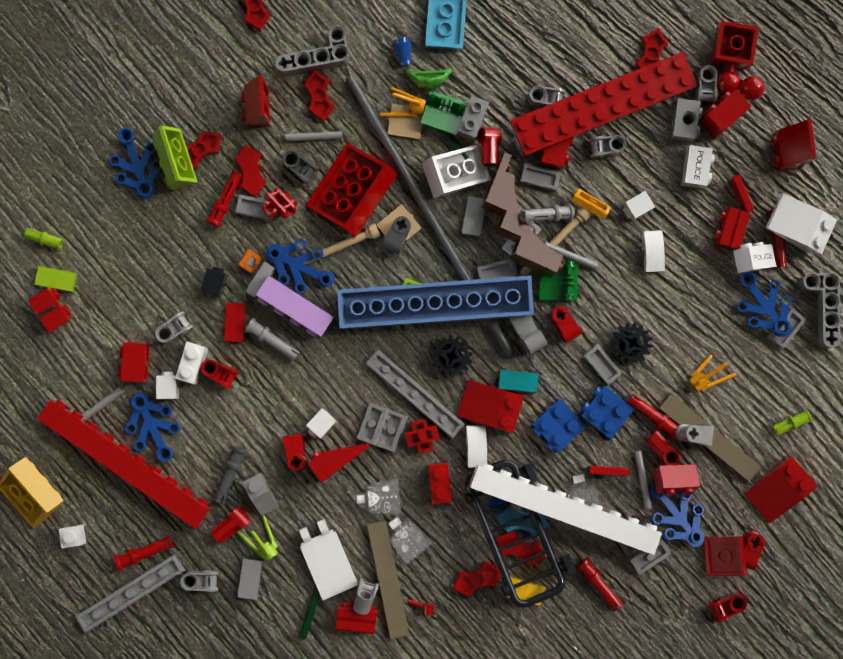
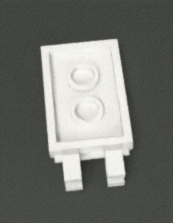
(327, 561)

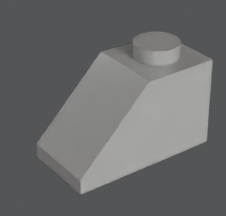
(260, 494)

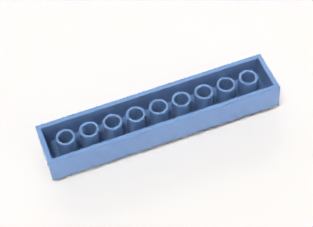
(435, 302)

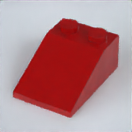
(256, 103)
(794, 146)
(490, 406)
(330, 461)
(780, 489)

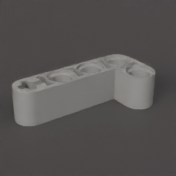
(312, 55)
(823, 309)
(529, 335)

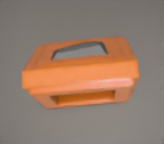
(250, 261)

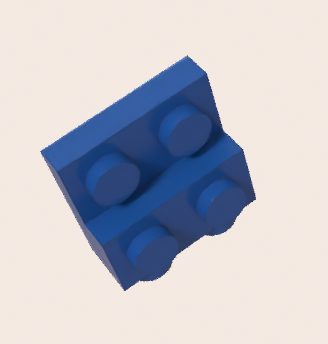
(606, 411)
(558, 426)

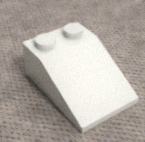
(452, 173)
(801, 224)

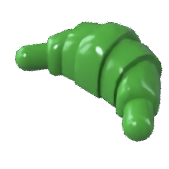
(429, 79)

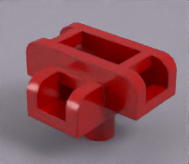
(279, 209)
(422, 436)

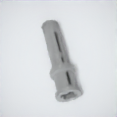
(553, 213)
(264, 335)

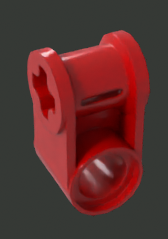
(567, 326)
(220, 373)
(295, 447)
(753, 550)
(725, 607)

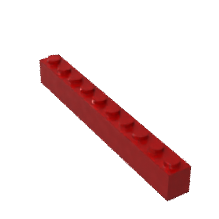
(124, 463)

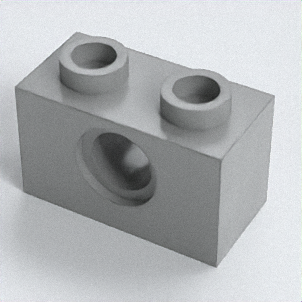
(473, 118)
(680, 130)

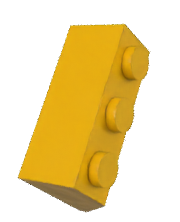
(29, 492)

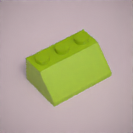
(174, 157)

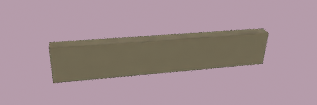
(720, 446)
(388, 579)

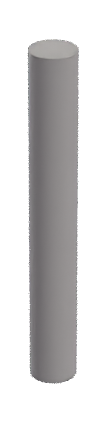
(313, 136)
(574, 257)
(101, 404)
(642, 480)

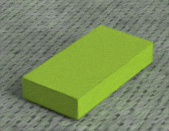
(55, 279)

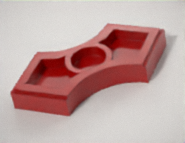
(256, 14)
(653, 46)
(317, 86)
(206, 144)
(249, 162)
(522, 550)
(468, 582)

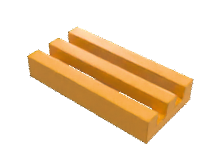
(591, 204)

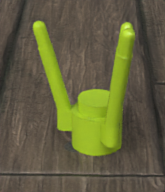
(267, 550)

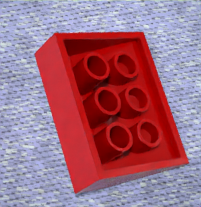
(351, 189)

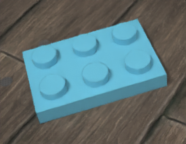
(445, 24)

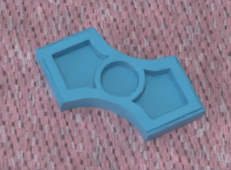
(511, 514)

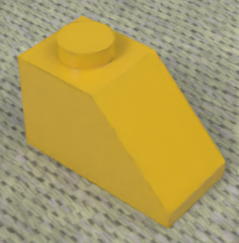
(527, 590)

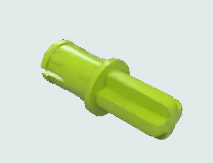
(43, 238)
(792, 423)

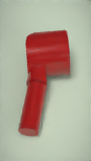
(428, 608)

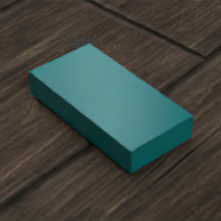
(518, 381)

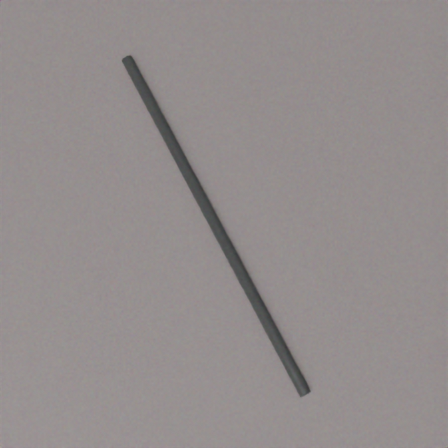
(422, 203)

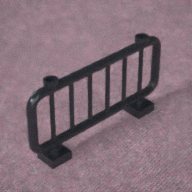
(558, 568)

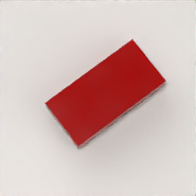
(741, 193)
(235, 322)
(608, 470)

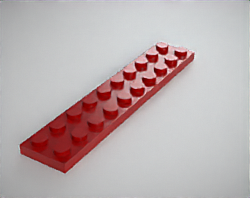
(603, 104)

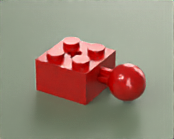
(732, 58)
(732, 106)

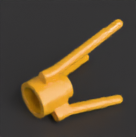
(416, 104)
(700, 381)

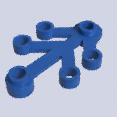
(137, 166)
(296, 264)
(766, 307)
(150, 424)
(679, 518)

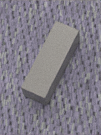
(259, 279)

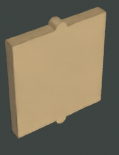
(406, 125)
(387, 222)

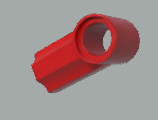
(490, 140)
(661, 447)
(233, 523)

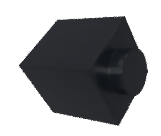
(214, 281)

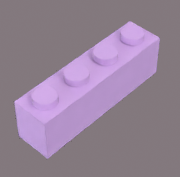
(294, 306)

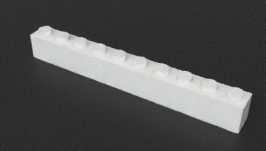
(564, 509)

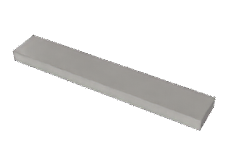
(415, 394)
(130, 593)

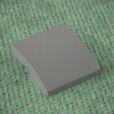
(382, 427)
(642, 560)

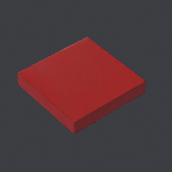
(725, 556)

